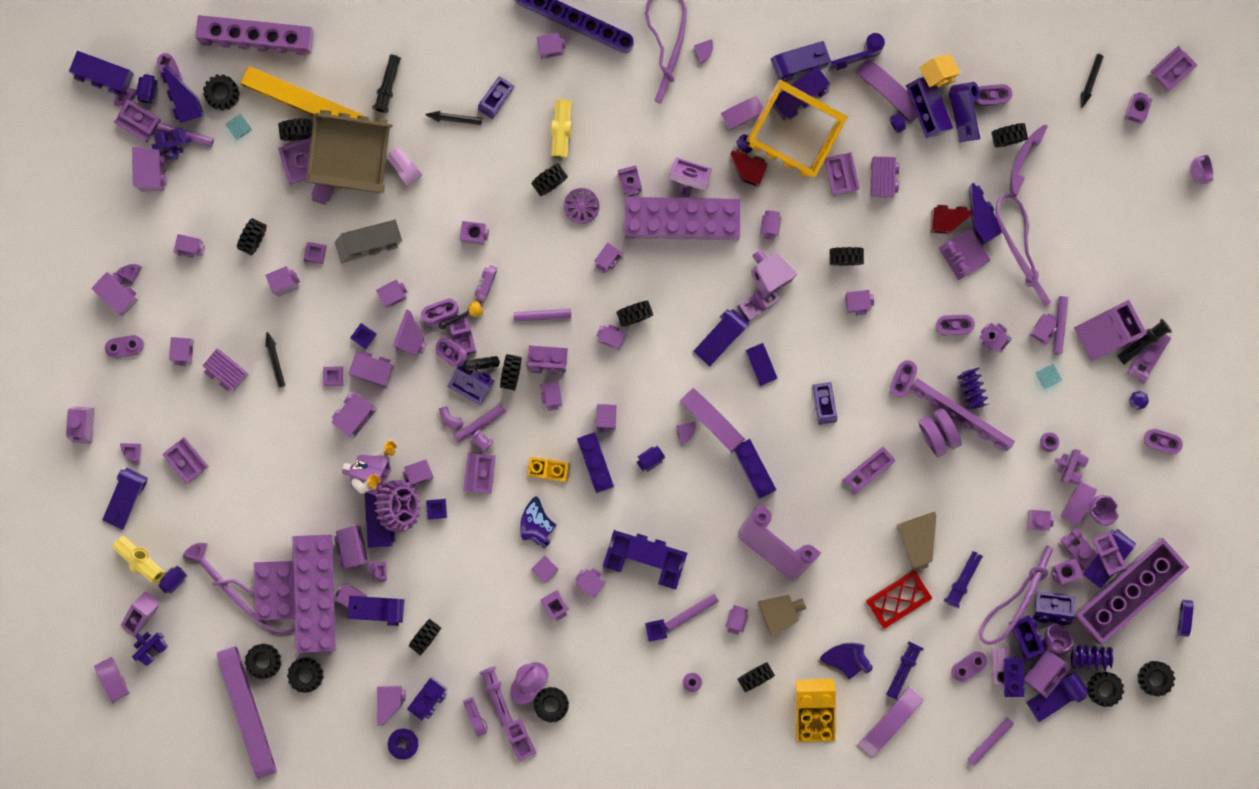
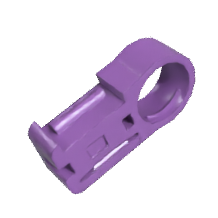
(475, 718)

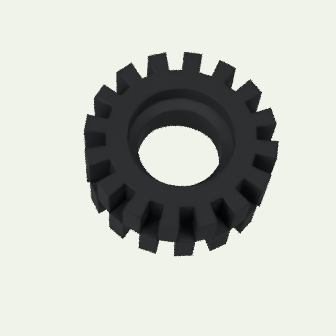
(221, 103)
(295, 129)
(1009, 135)
(549, 179)
(251, 236)
(846, 256)
(634, 313)
(510, 372)
(424, 636)
(274, 661)
(293, 677)
(756, 677)
(1167, 682)
(1116, 694)
(539, 704)

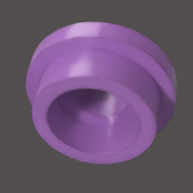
(1055, 442)
(692, 676)

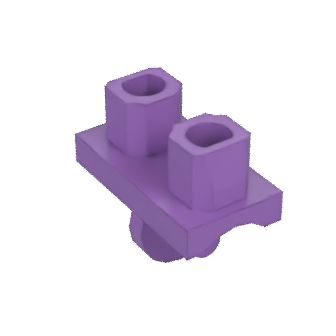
(1075, 458)

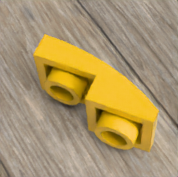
(548, 469)

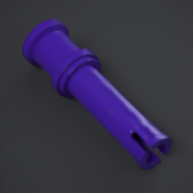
(960, 587)
(894, 691)

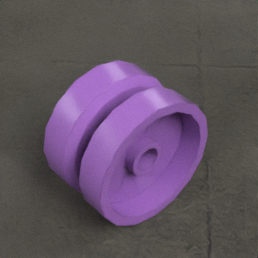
(940, 432)

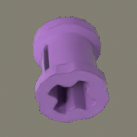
(481, 441)

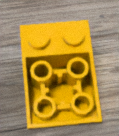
(815, 710)

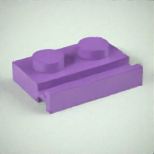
(1173, 68)
(137, 120)
(841, 173)
(185, 460)
(479, 473)

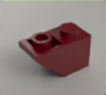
(749, 169)
(947, 220)

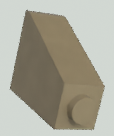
(919, 539)

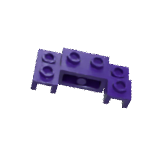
(646, 552)

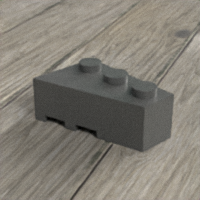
(368, 241)

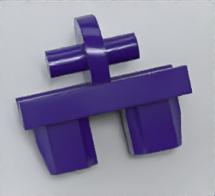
(178, 136)
(143, 653)

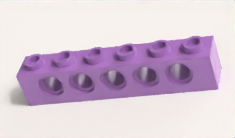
(208, 24)

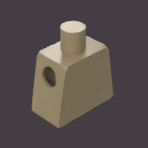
(780, 612)

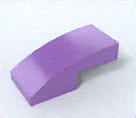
(742, 112)
(756, 305)
(462, 335)
(1079, 503)
(1109, 554)
(111, 679)
(519, 739)

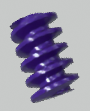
(972, 389)
(1092, 657)

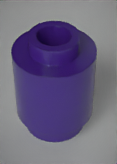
(146, 88)
(650, 458)
(172, 579)

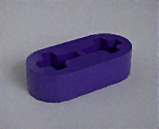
(1185, 618)

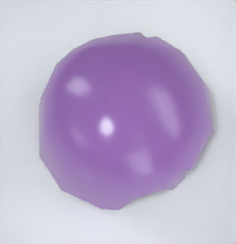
(1201, 170)
(1103, 510)
(1058, 640)

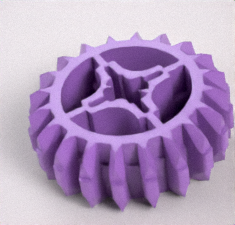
(393, 506)

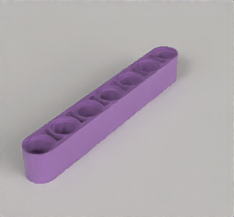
(246, 712)

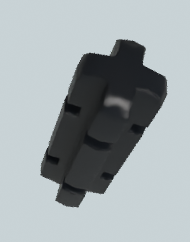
(481, 363)

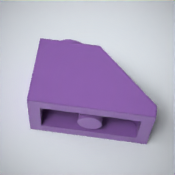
(140, 613)
(388, 702)

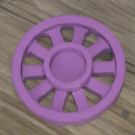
(581, 205)

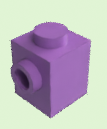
(859, 302)
(1039, 520)
(590, 581)

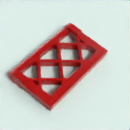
(898, 615)

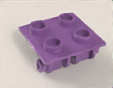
(964, 254)

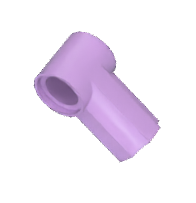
(406, 170)
(998, 656)

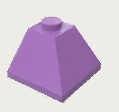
(409, 336)

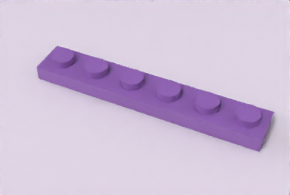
(957, 412)

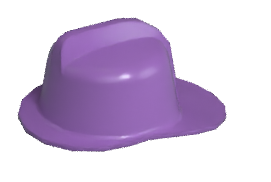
(528, 682)

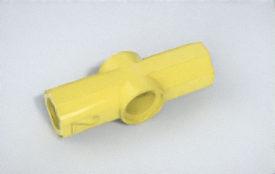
(561, 129)
(138, 560)

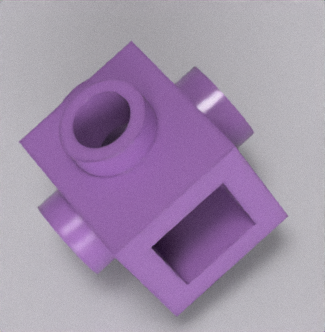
(1001, 338)

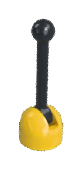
(474, 310)

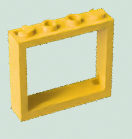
(787, 161)

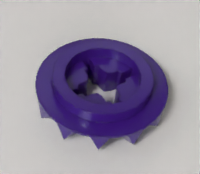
(399, 752)

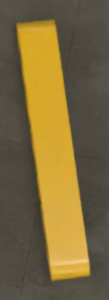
(290, 94)

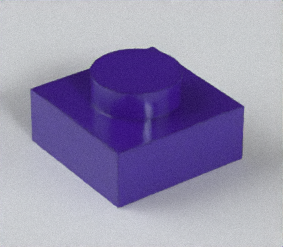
(363, 336)
(436, 509)
(656, 630)

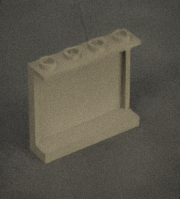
(348, 152)

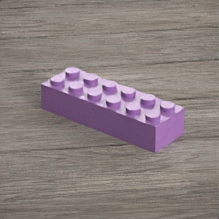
(682, 218)
(1131, 591)
(313, 593)

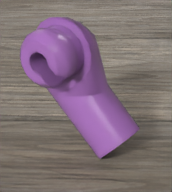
(450, 421)

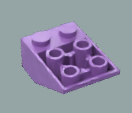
(1110, 330)

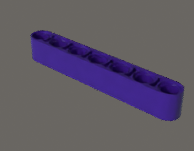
(580, 25)

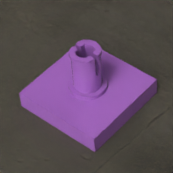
(689, 175)

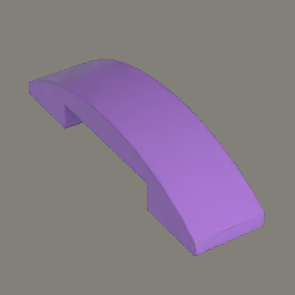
(888, 88)
(1016, 180)
(712, 419)
(891, 722)

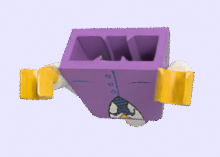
(370, 470)

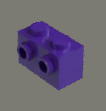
(1027, 637)
(427, 698)

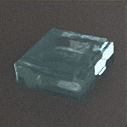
(238, 126)
(1048, 376)

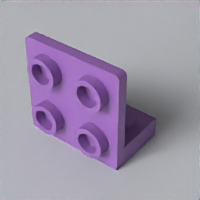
(547, 358)

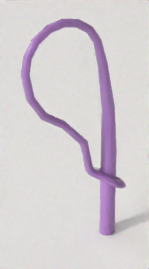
(668, 77)
(1029, 273)
(1035, 578)
(232, 594)

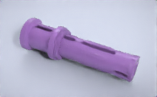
(493, 686)

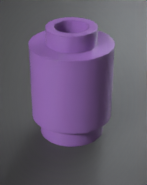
(322, 193)
(770, 224)
(736, 620)

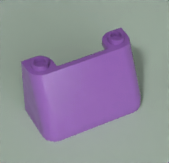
(772, 549)

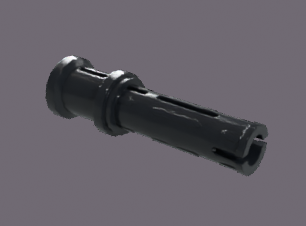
(385, 91)
(1152, 336)

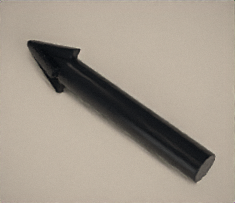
(1086, 94)
(437, 115)
(270, 344)

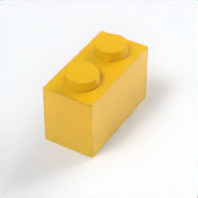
(940, 71)

